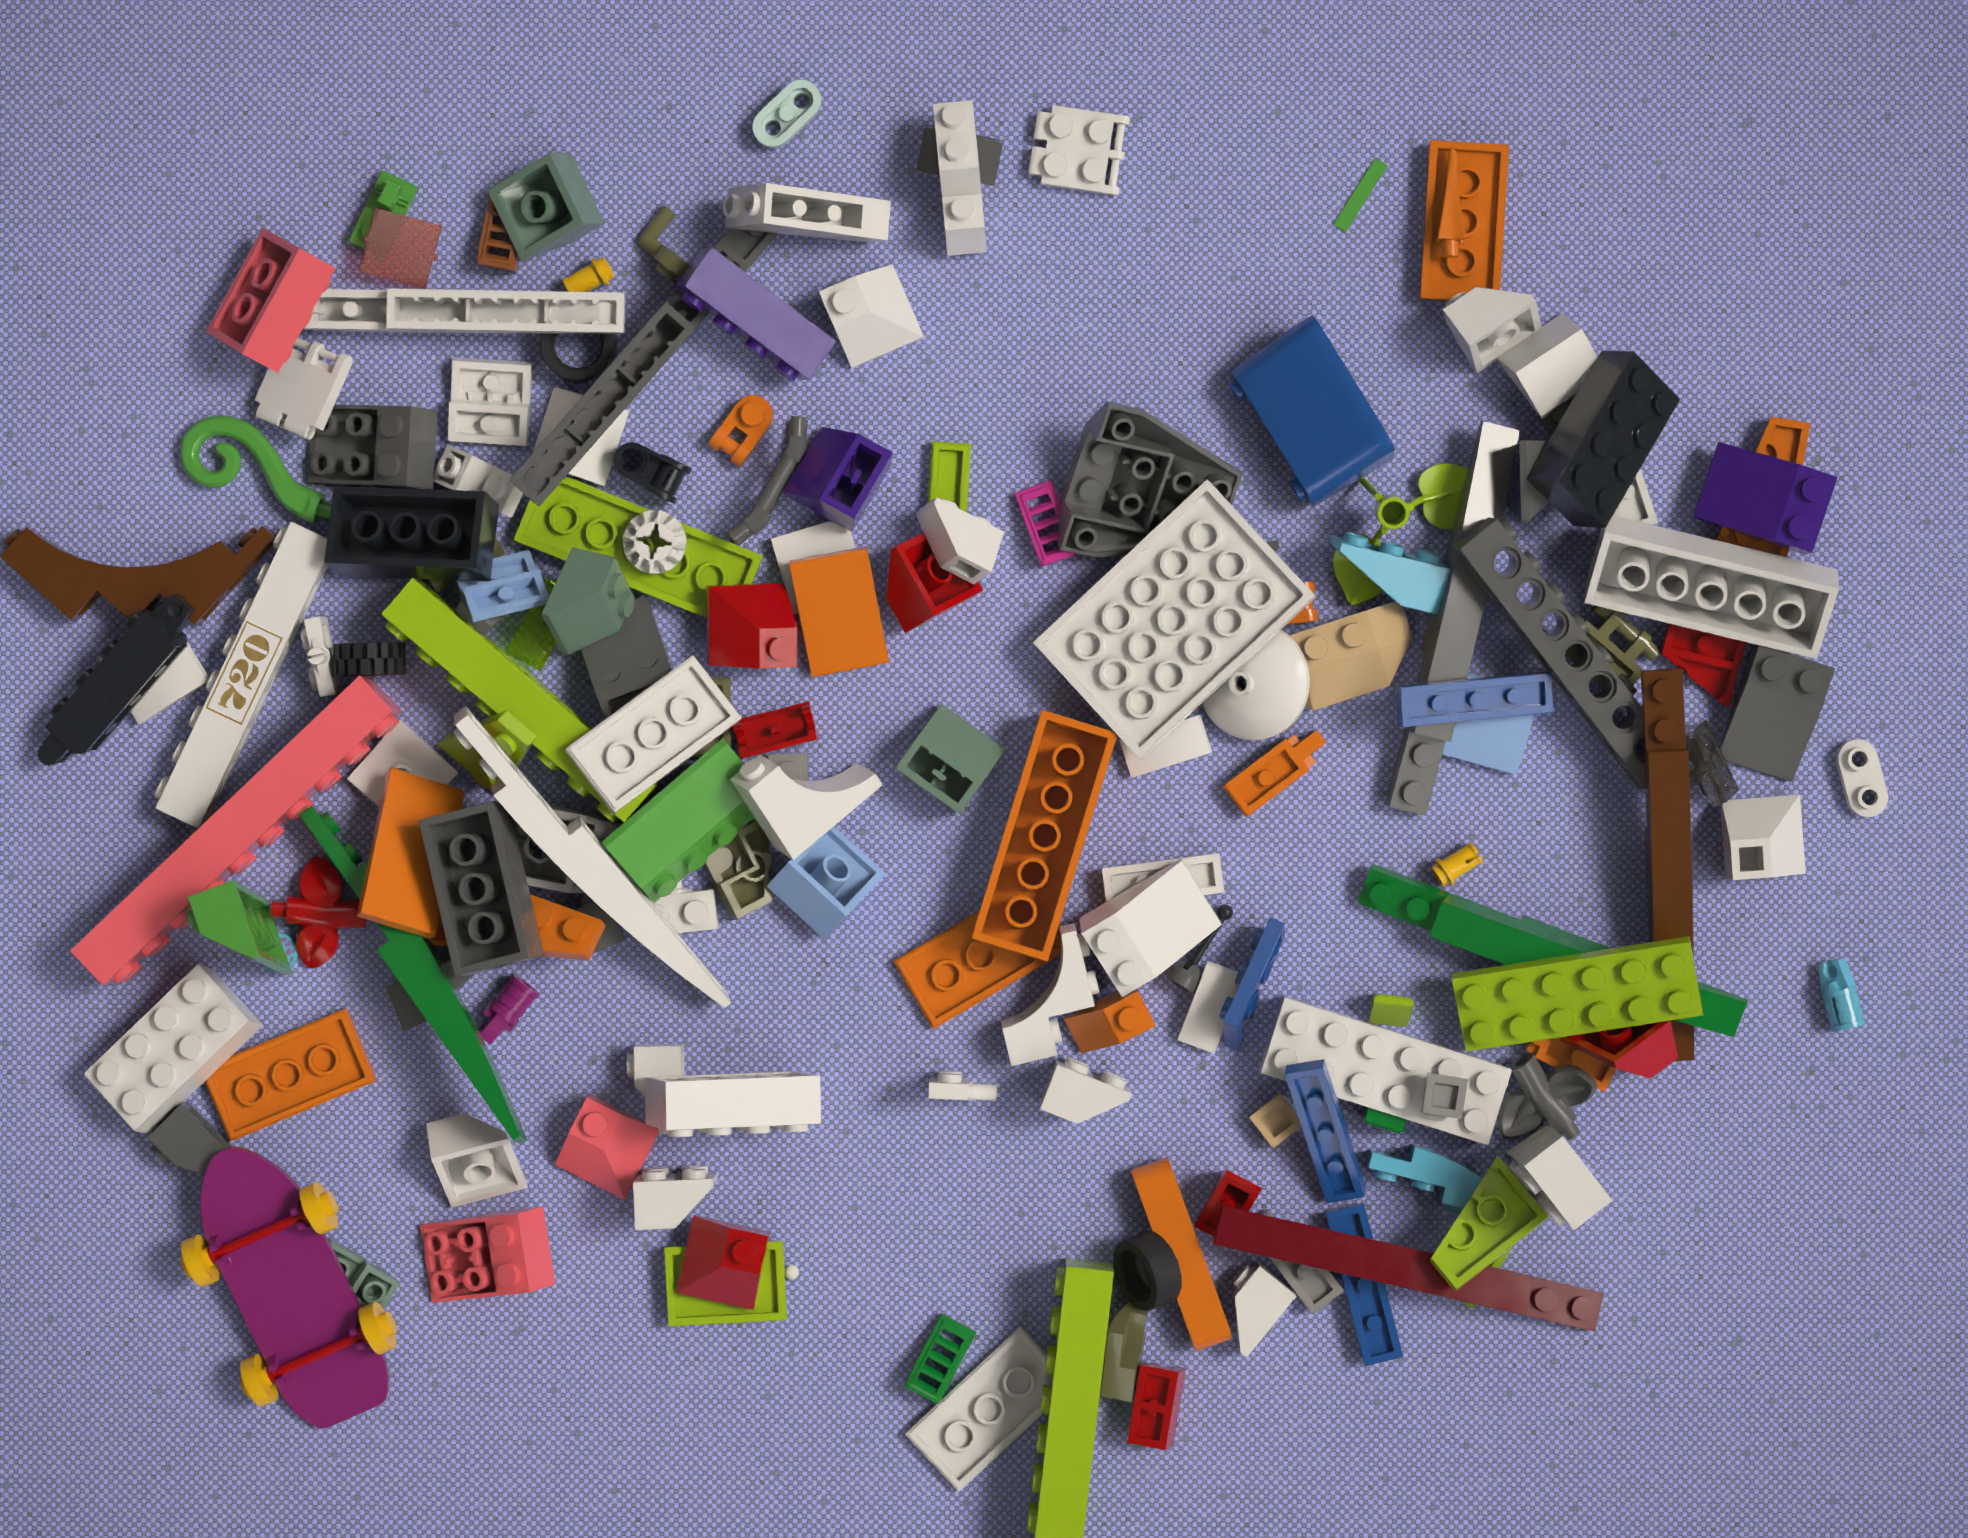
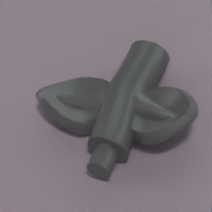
(1544, 1098)

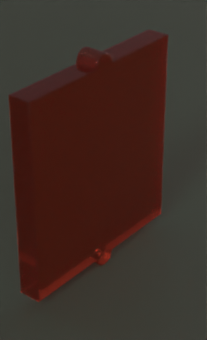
(400, 248)

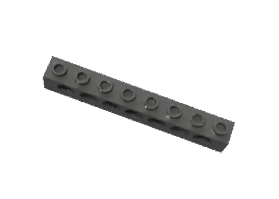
(1477, 553)

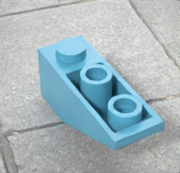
(1405, 577)

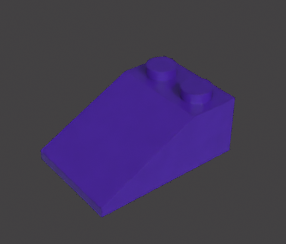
(1765, 497)

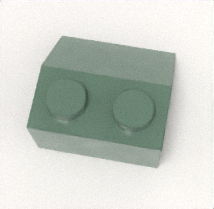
(546, 205)
(587, 600)

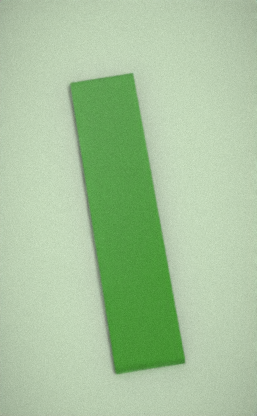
(1360, 195)

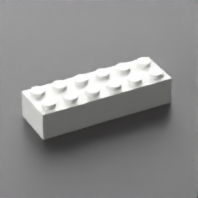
(1711, 586)
(1384, 1067)

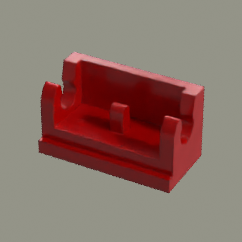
(775, 730)
(1156, 1406)

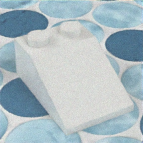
(1149, 927)

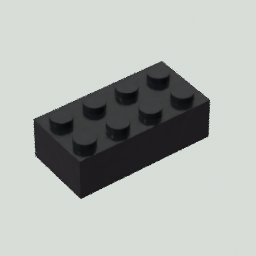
(1603, 439)
(411, 533)

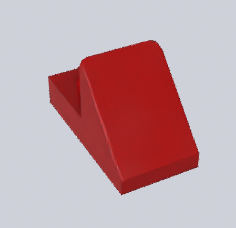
(1230, 1192)

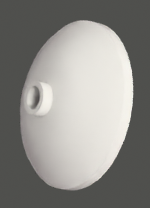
(1273, 695)

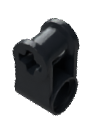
(654, 471)

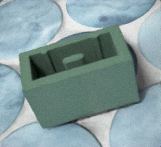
(950, 758)

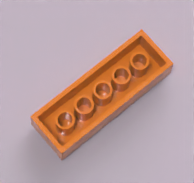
(1044, 836)

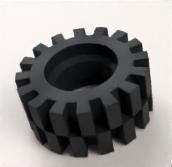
(369, 659)

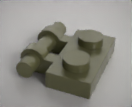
(1623, 660)

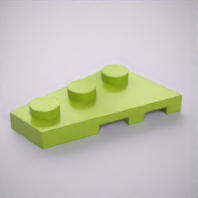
(506, 731)
(1488, 1226)

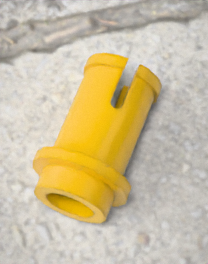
(589, 276)
(1456, 865)

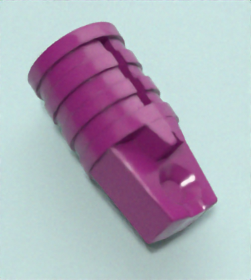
(507, 1007)

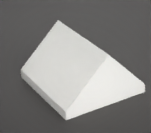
(1550, 364)
(599, 459)

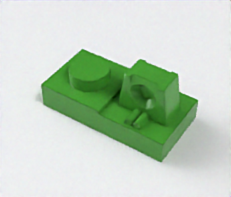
(388, 194)

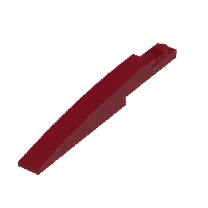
(1404, 1268)

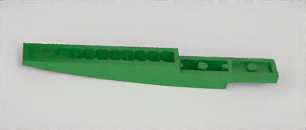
(1509, 938)
(426, 983)

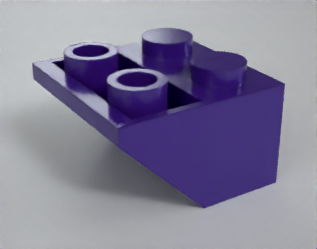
(839, 476)

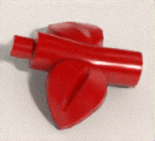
(319, 912)

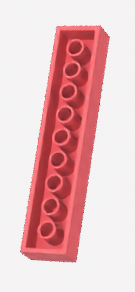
(237, 830)

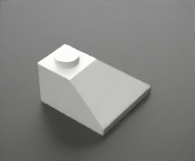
(871, 315)
(1490, 322)
(473, 1159)

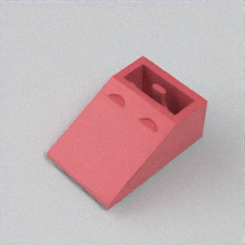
(488, 1255)

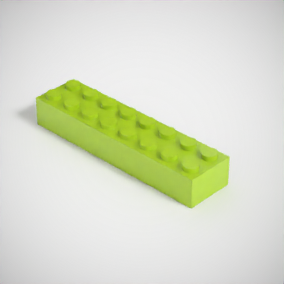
(496, 679)
(1071, 1399)

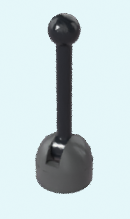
(1186, 972)

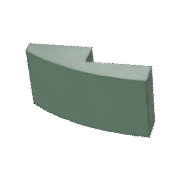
(366, 1279)

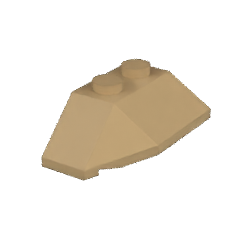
(1354, 654)

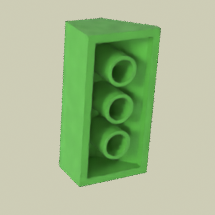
(682, 824)
(240, 923)

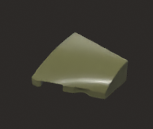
(742, 871)
(1124, 1353)

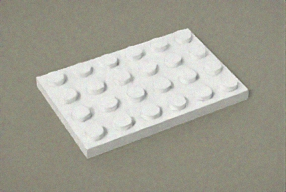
(1174, 619)

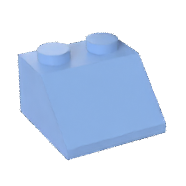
(826, 881)

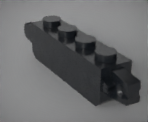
(118, 682)

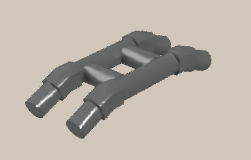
(761, 511)

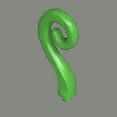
(296, 498)

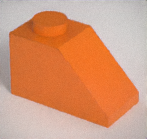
(1110, 1021)

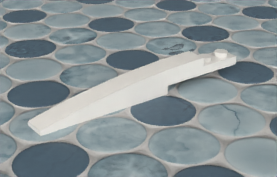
(468, 311)
(585, 859)

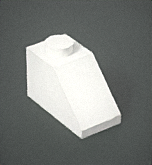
(655, 1061)
(1258, 1304)

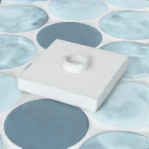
(806, 543)
(403, 751)

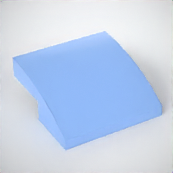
(512, 588)
(1491, 742)

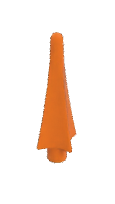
(1451, 225)

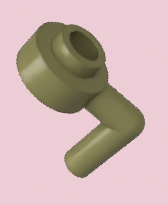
(669, 263)

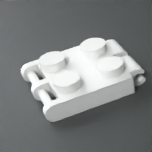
(1078, 149)
(303, 390)

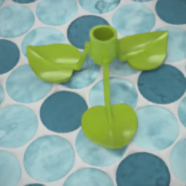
(1441, 494)

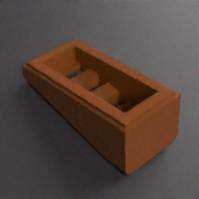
(490, 261)

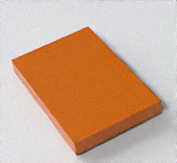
(839, 611)

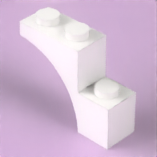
(960, 177)
(1030, 1033)

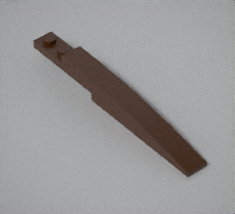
(1668, 820)

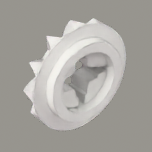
(665, 557)

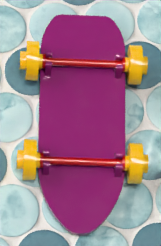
(290, 1290)

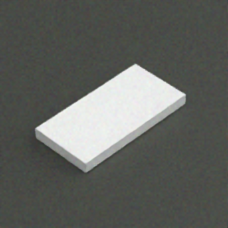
(653, 734)
(984, 1410)

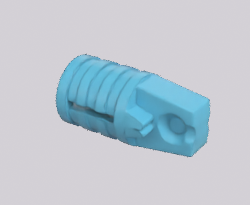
(1840, 995)

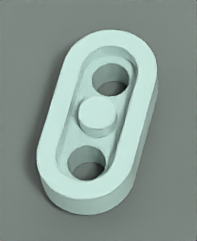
(786, 114)

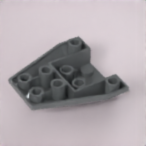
(1130, 478)

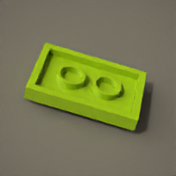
(690, 1310)

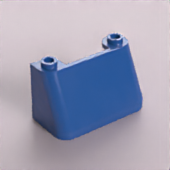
(1313, 412)

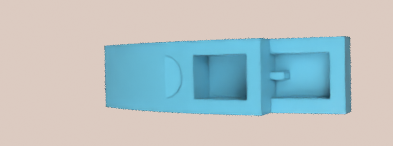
(1428, 1170)

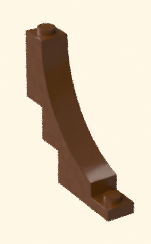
(77, 583)

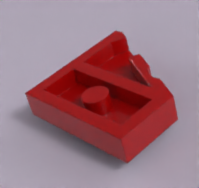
(1705, 658)

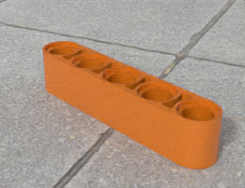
(1171, 1221)

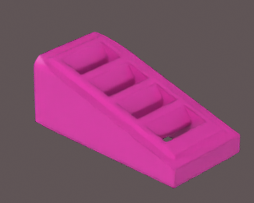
(1033, 492)

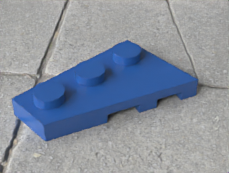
(1243, 1005)

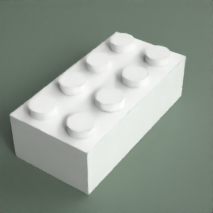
(173, 1049)
(732, 1100)
(1557, 1178)

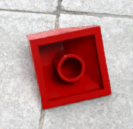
(919, 587)
(750, 626)
(1633, 1049)
(723, 1262)

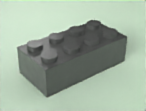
(481, 888)

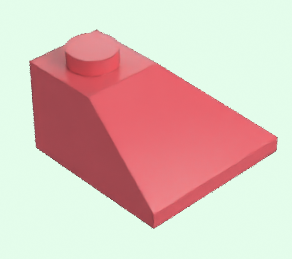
(606, 1146)

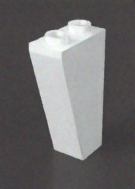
(806, 213)

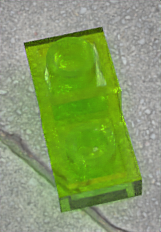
(533, 638)

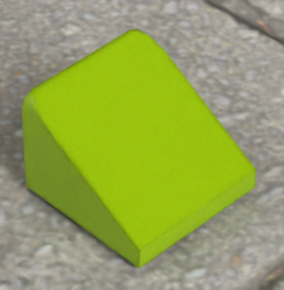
(1390, 1009)

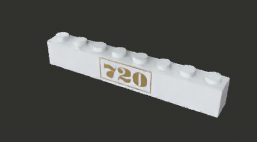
(245, 677)

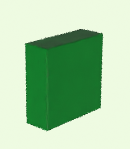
(1383, 1120)

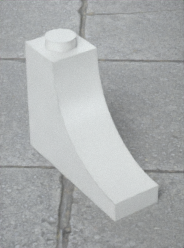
(797, 810)

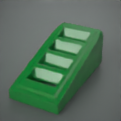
(923, 1388)

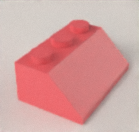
(270, 300)

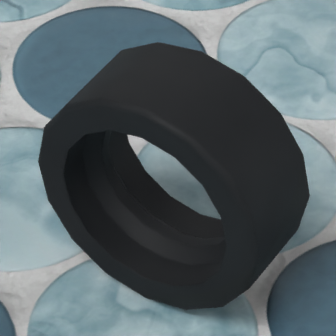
(573, 374)
(1147, 1270)

